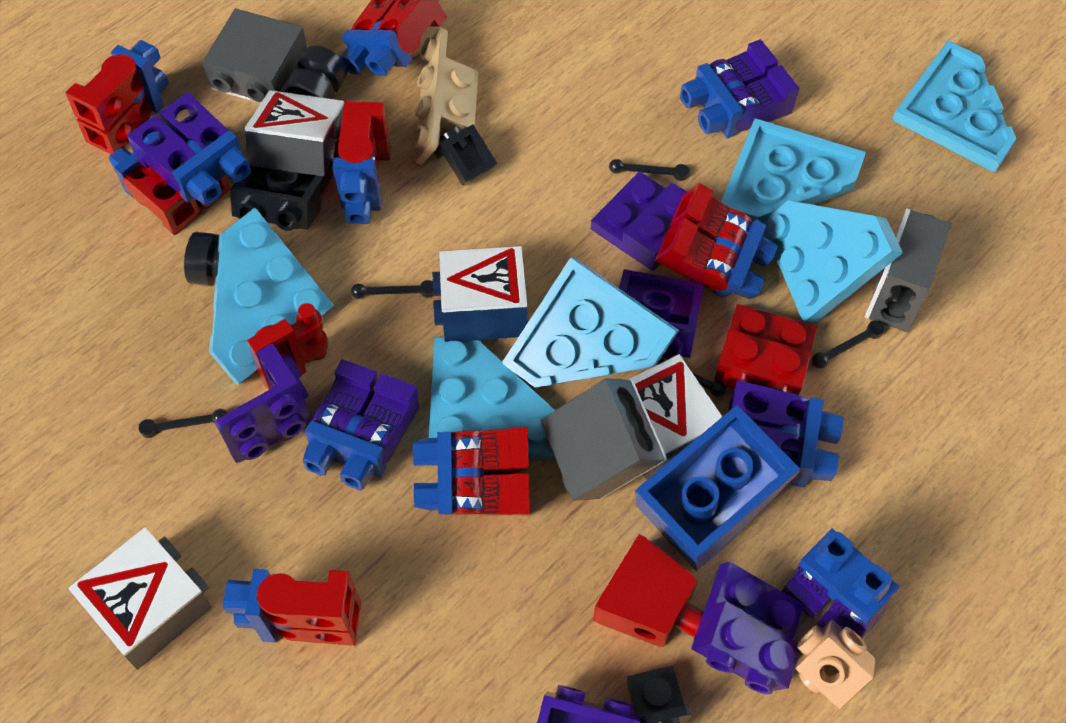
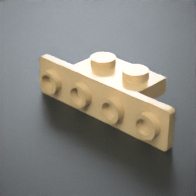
(445, 96)

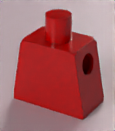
(649, 596)

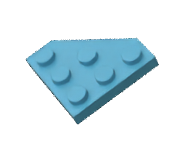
(958, 108)
(790, 166)
(828, 253)
(255, 288)
(587, 332)
(482, 394)

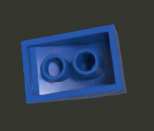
(715, 487)

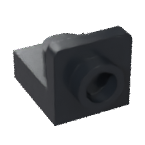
(465, 153)
(658, 697)

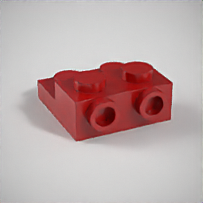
(766, 350)

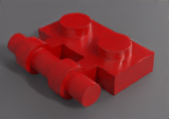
(300, 340)

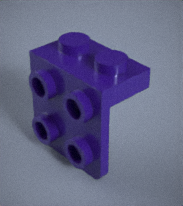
(269, 416)

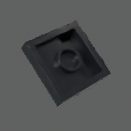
(280, 196)

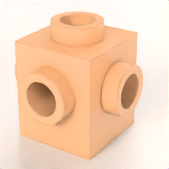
(834, 662)

